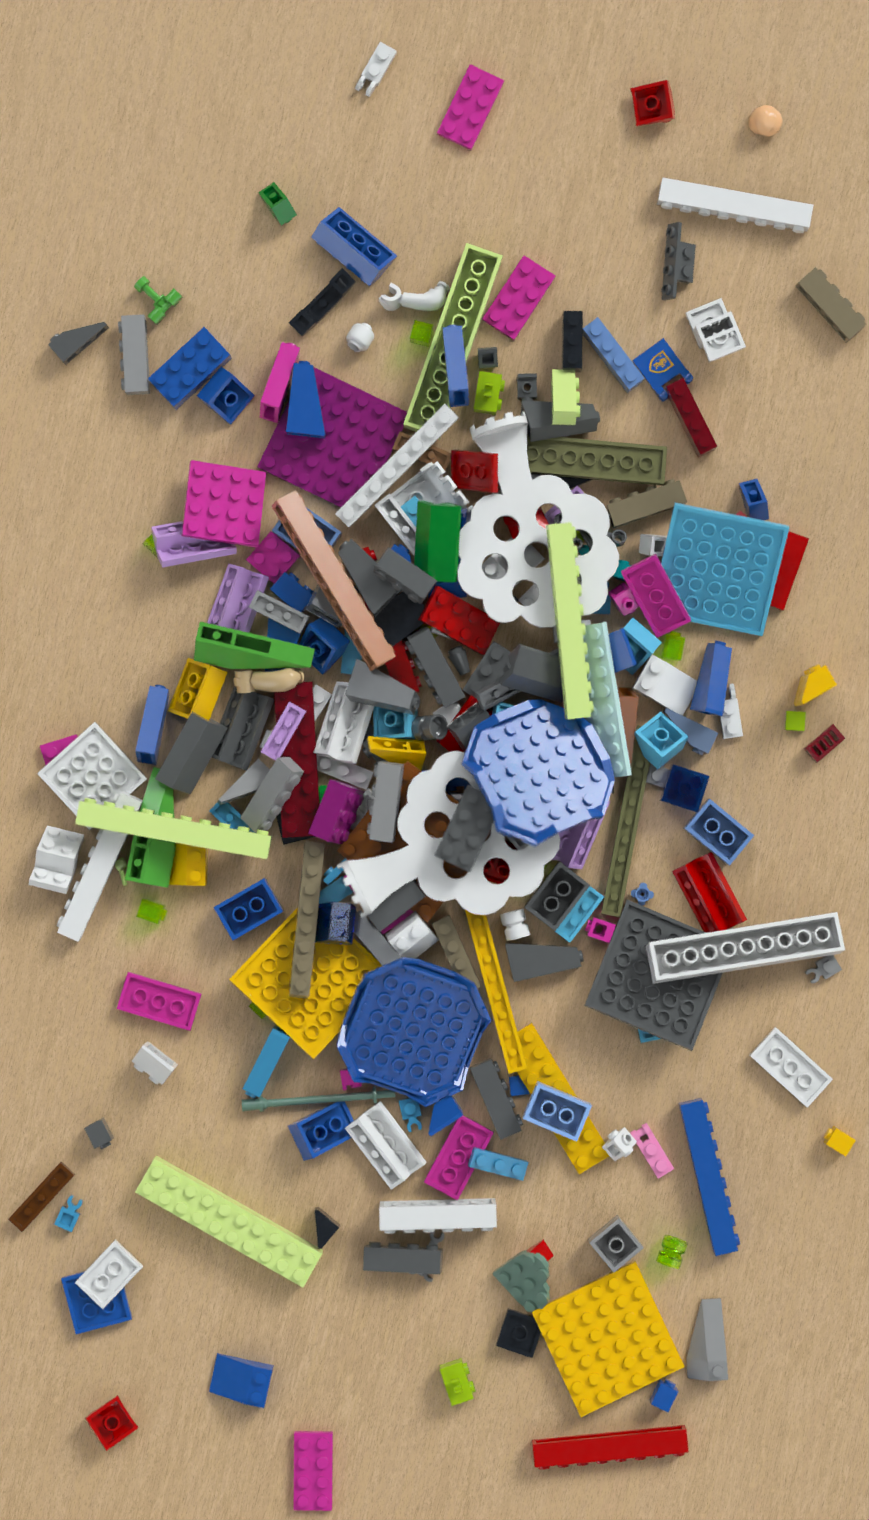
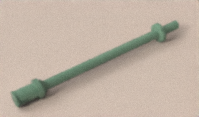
(262, 1103)

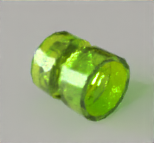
(671, 1251)

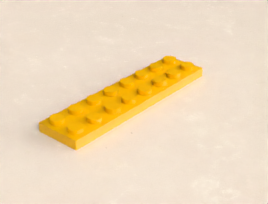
(543, 1068)

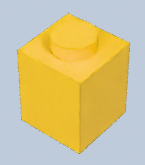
(839, 1140)

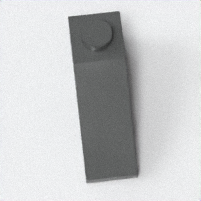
(72, 342)

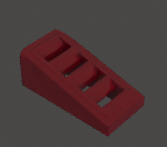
(812, 753)

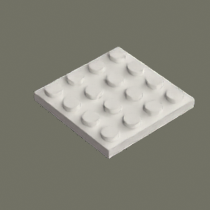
(91, 769)

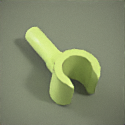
(120, 864)

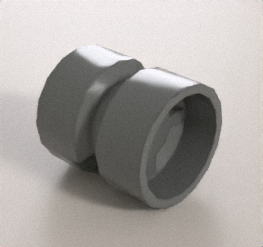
(429, 727)

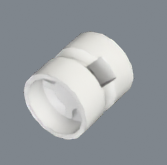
(515, 924)

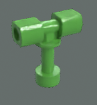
(161, 303)

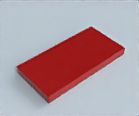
(789, 566)

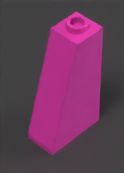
(279, 382)

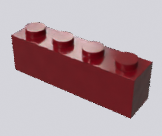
(690, 417)

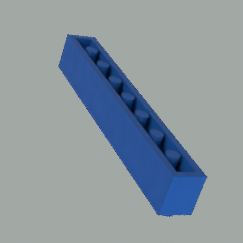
(708, 1176)

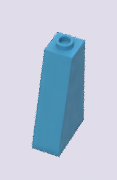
(266, 1062)

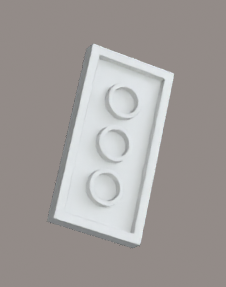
(791, 1067)

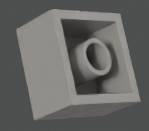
(615, 1243)

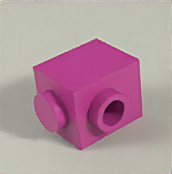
(623, 599)

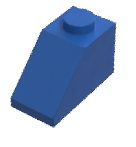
(754, 500)

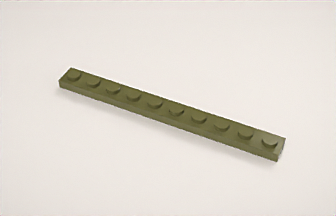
(626, 833)

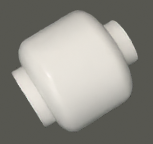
(360, 337)

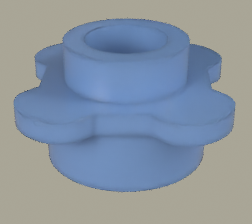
(637, 894)

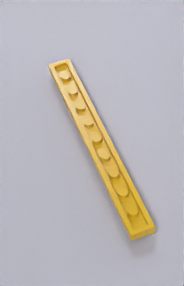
(496, 992)

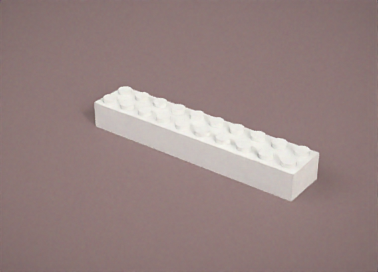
(745, 947)

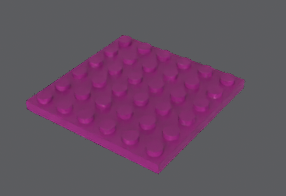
(356, 442)

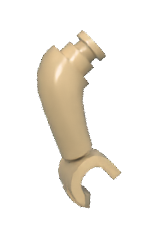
(275, 681)

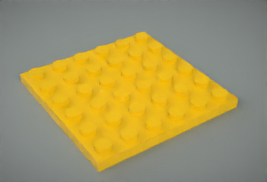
(333, 982)
(608, 1339)

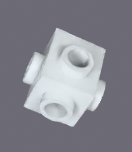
(619, 1144)

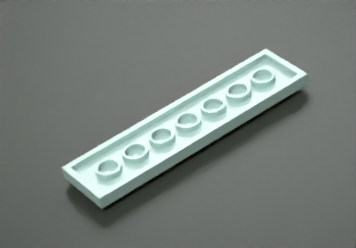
(606, 705)

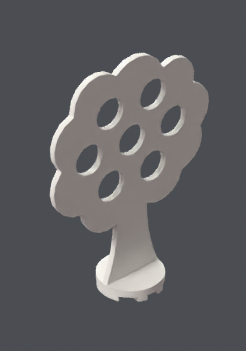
(521, 501)
(382, 875)

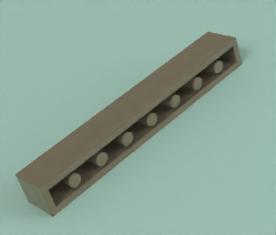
(306, 920)

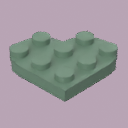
(526, 1279)

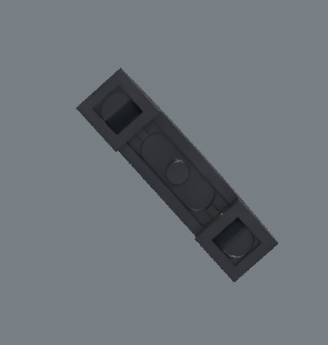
(322, 303)

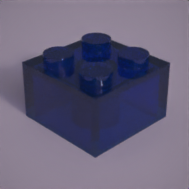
(684, 788)

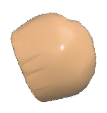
(765, 120)

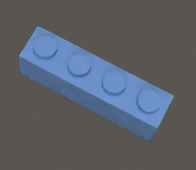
(612, 355)

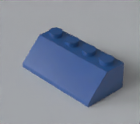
(353, 246)

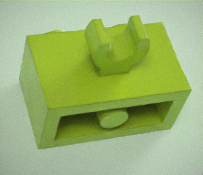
(487, 393)
(457, 1382)

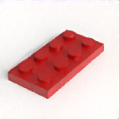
(459, 620)

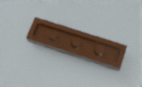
(41, 1196)

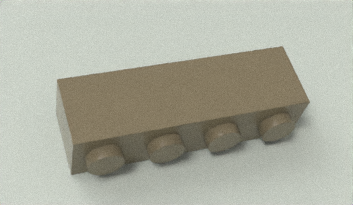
(831, 304)
(645, 504)
(454, 949)

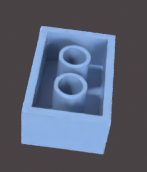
(557, 1111)

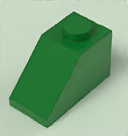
(277, 203)

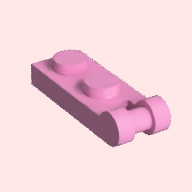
(652, 1151)

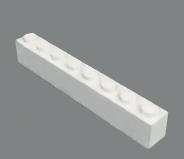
(735, 205)
(397, 465)
(94, 875)

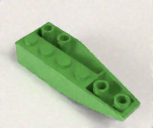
(246, 650)
(153, 858)

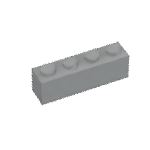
(135, 354)
(272, 794)
(386, 801)

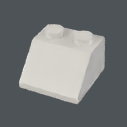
(411, 937)
(154, 1063)

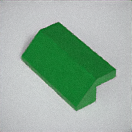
(438, 540)

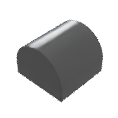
(487, 357)

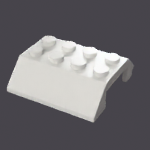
(426, 486)

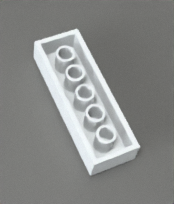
(437, 1214)

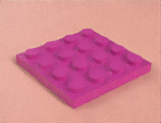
(223, 503)

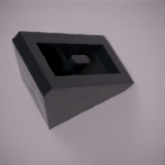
(325, 1227)

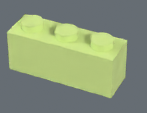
(564, 397)

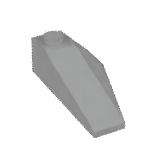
(707, 1349)

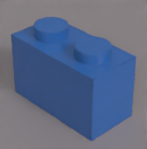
(292, 592)

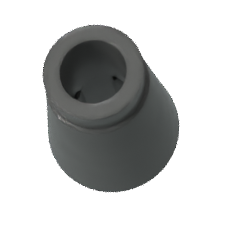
(459, 659)

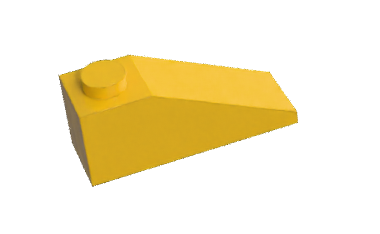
(398, 750)

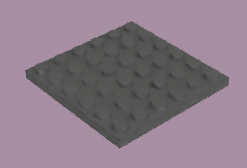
(625, 984)

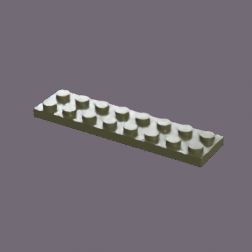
(598, 460)

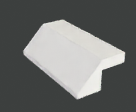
(343, 727)
(385, 1145)

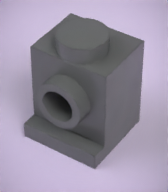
(530, 379)

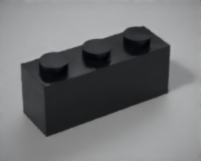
(572, 340)

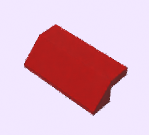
(709, 894)

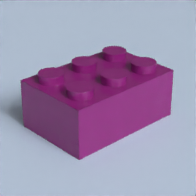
(337, 812)

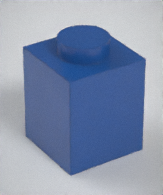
(664, 1395)

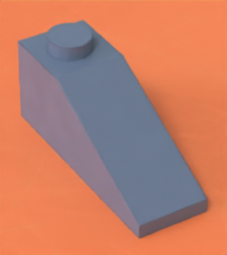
(699, 736)

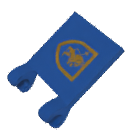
(659, 366)

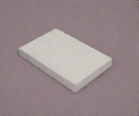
(109, 1274)

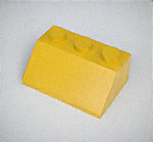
(813, 683)
(197, 690)
(189, 866)

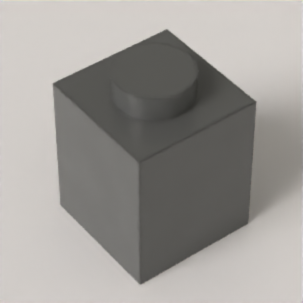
(99, 1134)

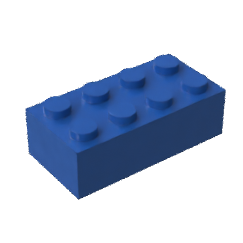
(189, 368)

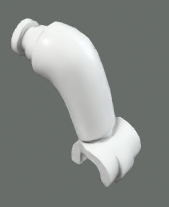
(429, 301)

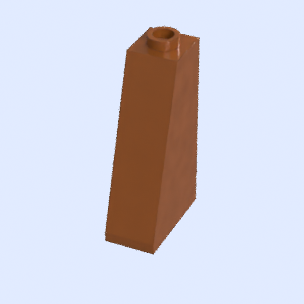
(629, 706)

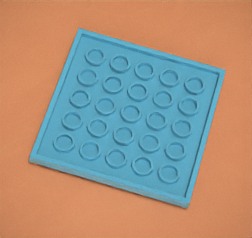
(724, 566)

